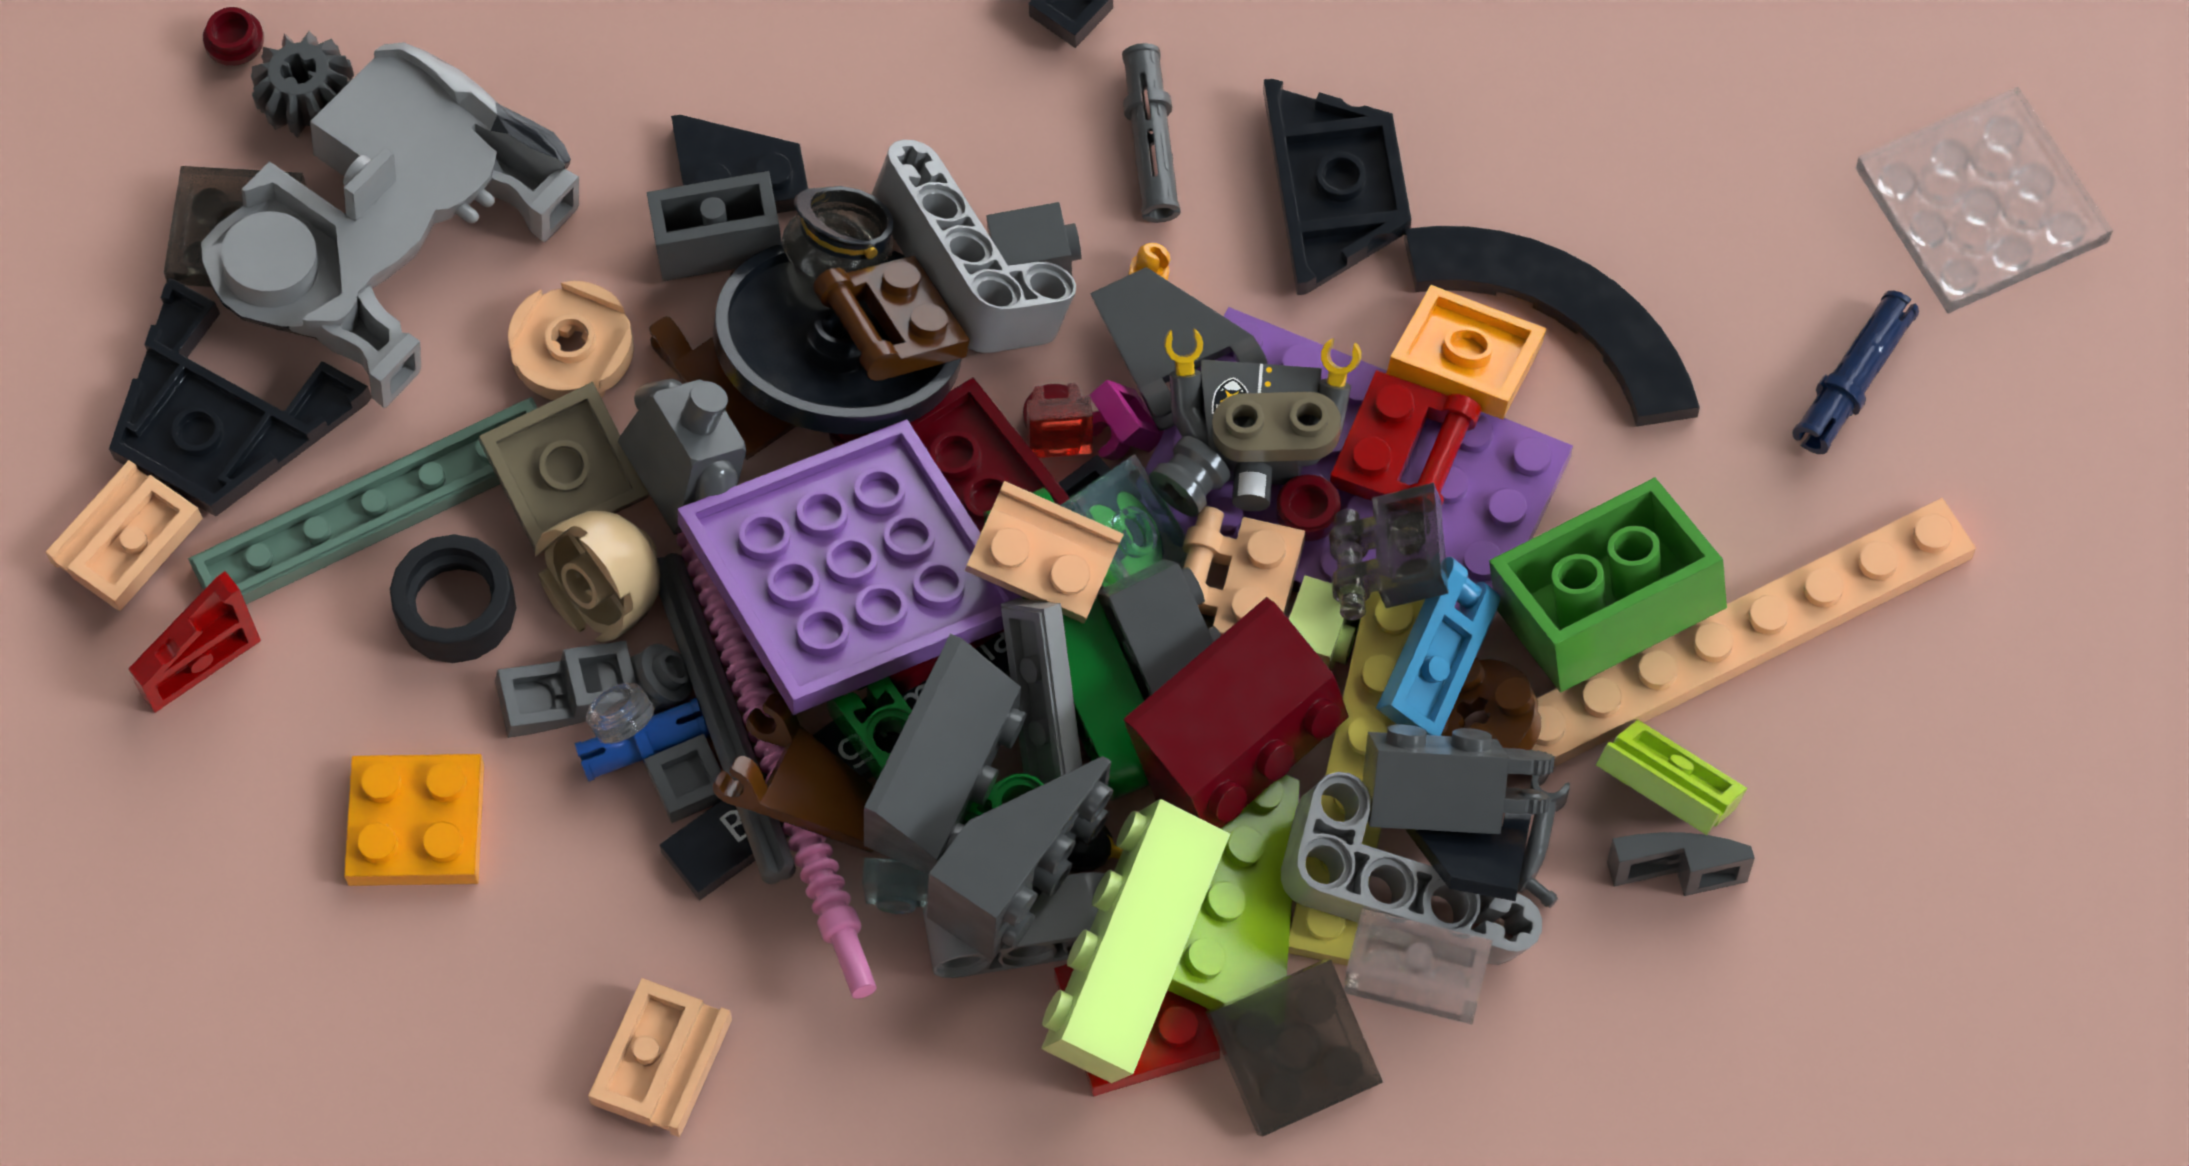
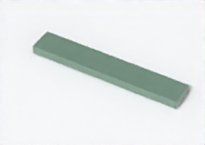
(357, 513)

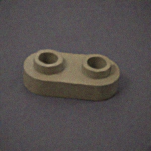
(1276, 429)

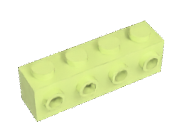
(1134, 940)

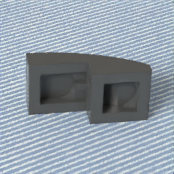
(560, 692)
(1698, 859)

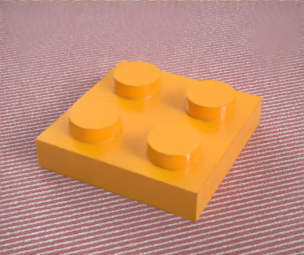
(1466, 350)
(414, 820)

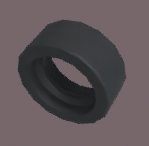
(445, 555)

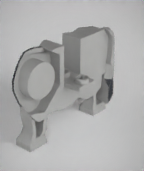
(412, 153)

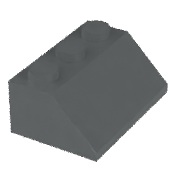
(943, 757)

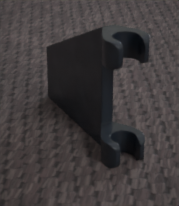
(1478, 861)

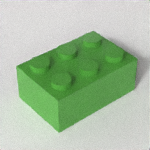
(1608, 584)

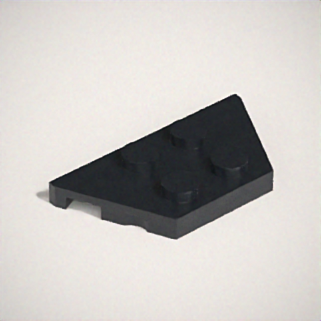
(1335, 181)

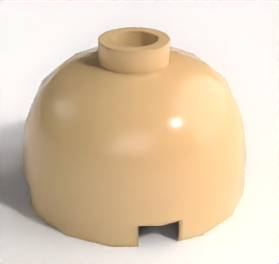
(600, 572)

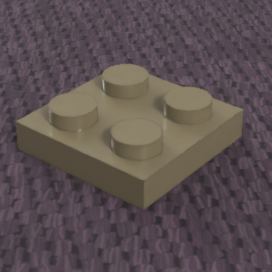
(562, 462)

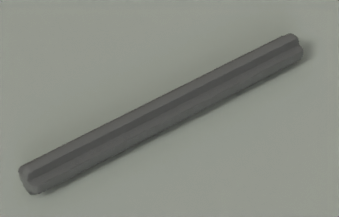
(719, 709)

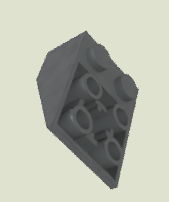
(1013, 855)

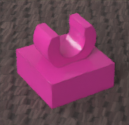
(1127, 418)

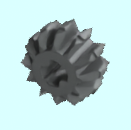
(299, 81)

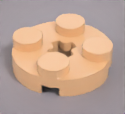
(560, 312)

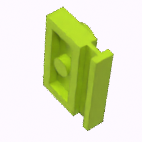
(1671, 776)

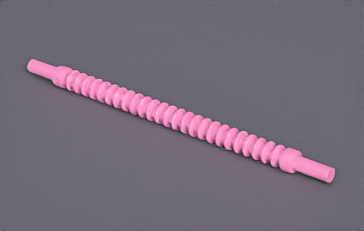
(836, 919)

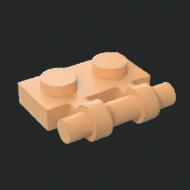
(1259, 563)

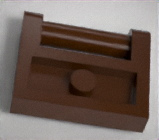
(907, 309)

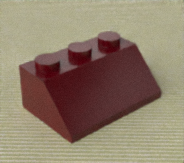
(1236, 717)

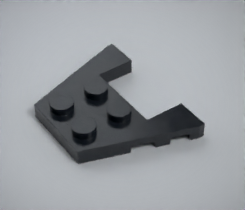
(204, 431)

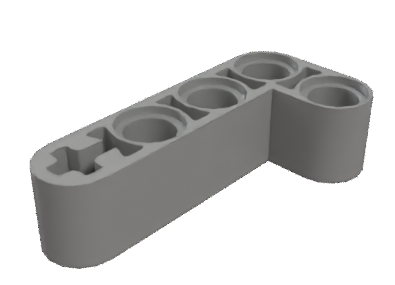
(991, 301)
(1410, 881)

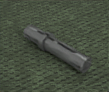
(1144, 73)

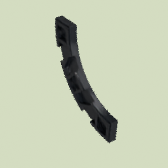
(1572, 295)

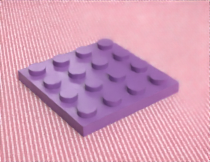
(846, 565)

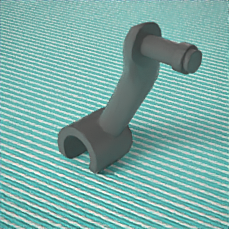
(1539, 842)

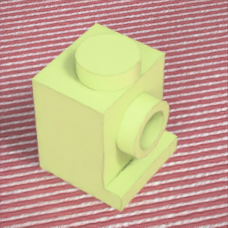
(1320, 622)

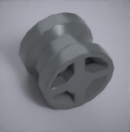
(1189, 476)

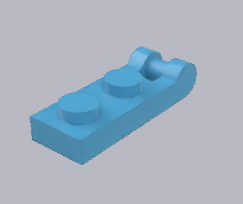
(1439, 653)

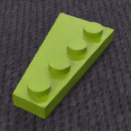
(1246, 913)

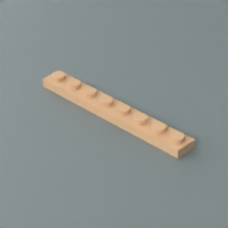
(1754, 630)

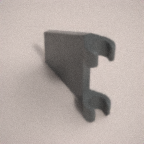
(1141, 313)

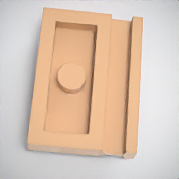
(124, 535)
(1044, 551)
(660, 1057)

